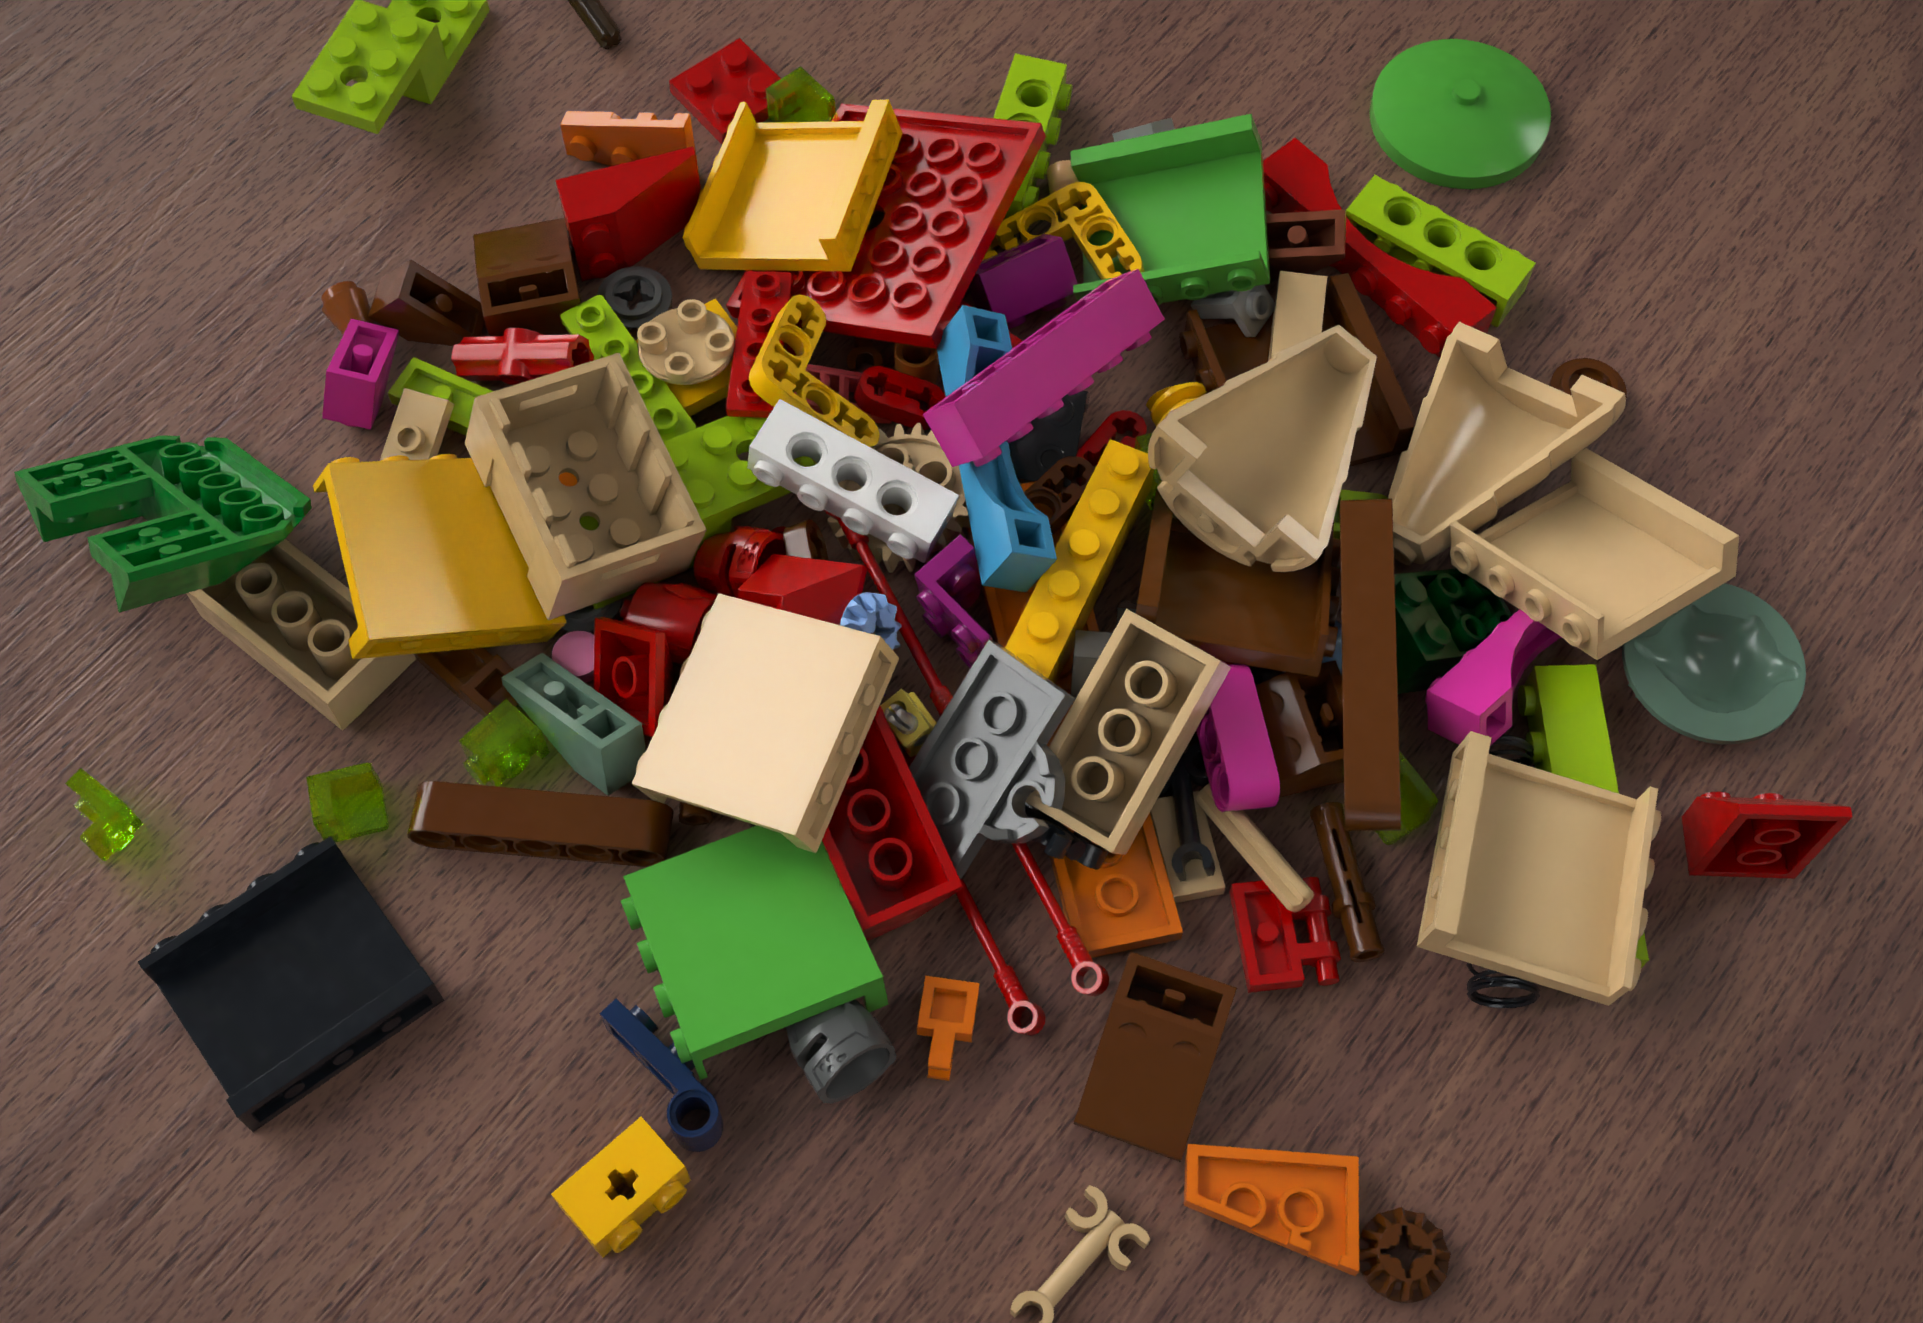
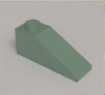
(579, 722)

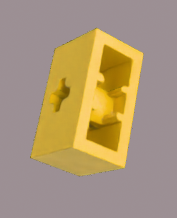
(640, 1162)

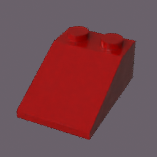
(628, 209)
(1757, 834)

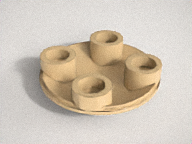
(686, 344)

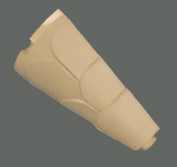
(1486, 441)
(1268, 452)

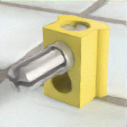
(908, 720)

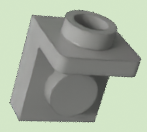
(1248, 308)

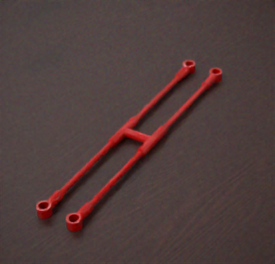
(1067, 935)

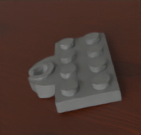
(992, 755)

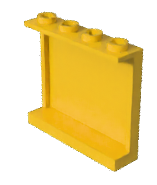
(792, 192)
(429, 558)

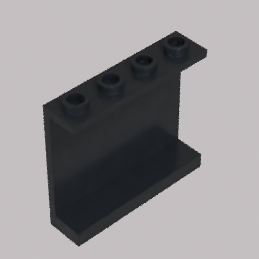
(290, 982)

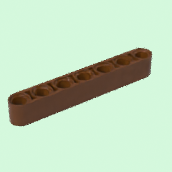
(1369, 667)

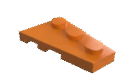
(614, 140)
(1281, 1196)

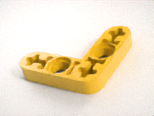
(1077, 224)
(779, 372)

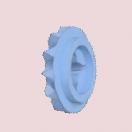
(872, 613)

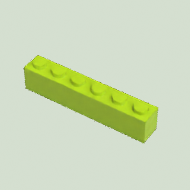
(1570, 730)

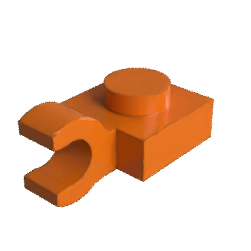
(946, 1016)

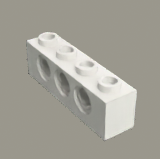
(839, 457)

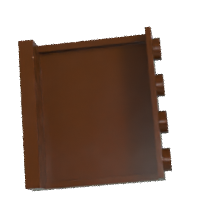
(1239, 609)

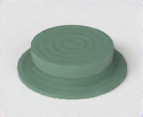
(1719, 668)

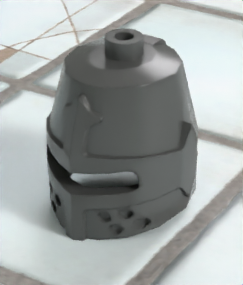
(841, 1050)

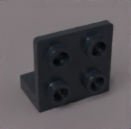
(1050, 439)

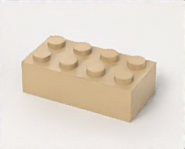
(298, 628)
(1130, 730)

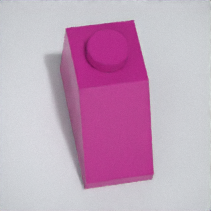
(359, 374)

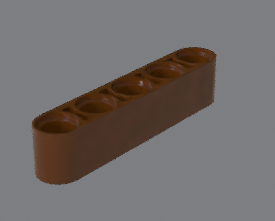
(540, 824)

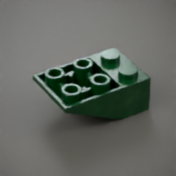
(1438, 622)

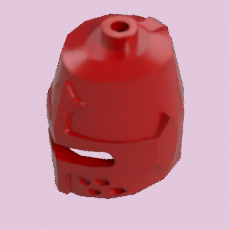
(733, 557)
(672, 610)

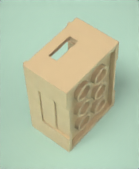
(602, 433)

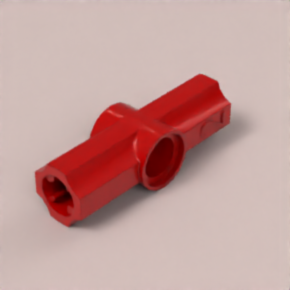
(518, 355)

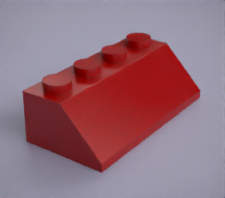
(887, 840)

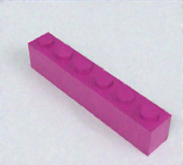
(1043, 369)

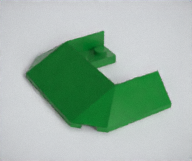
(202, 504)

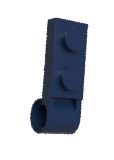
(636, 1033)

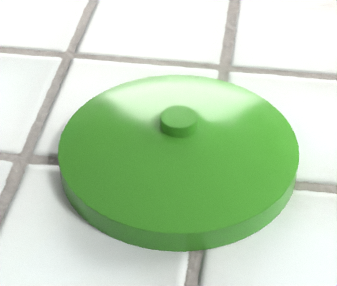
(1460, 113)

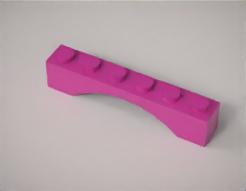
(1482, 685)

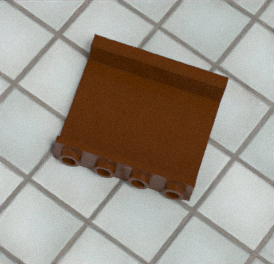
(1225, 353)

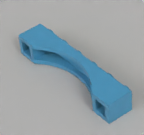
(1007, 530)

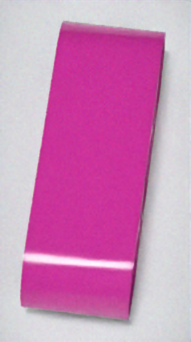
(1238, 746)

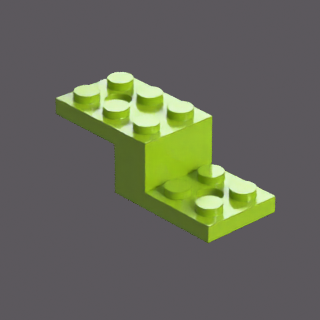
(390, 56)
(716, 476)

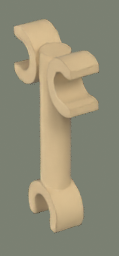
(1102, 1231)

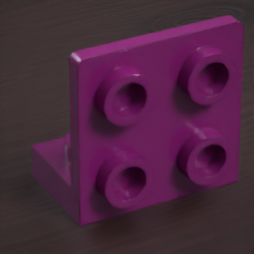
(946, 590)

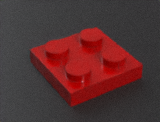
(720, 83)

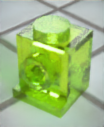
(501, 745)

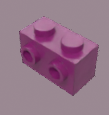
(1024, 279)

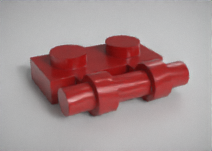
(1269, 938)

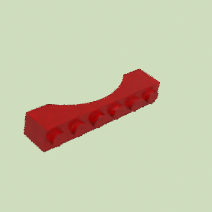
(1412, 297)

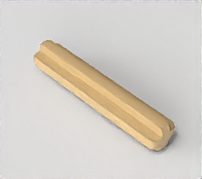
(1258, 853)

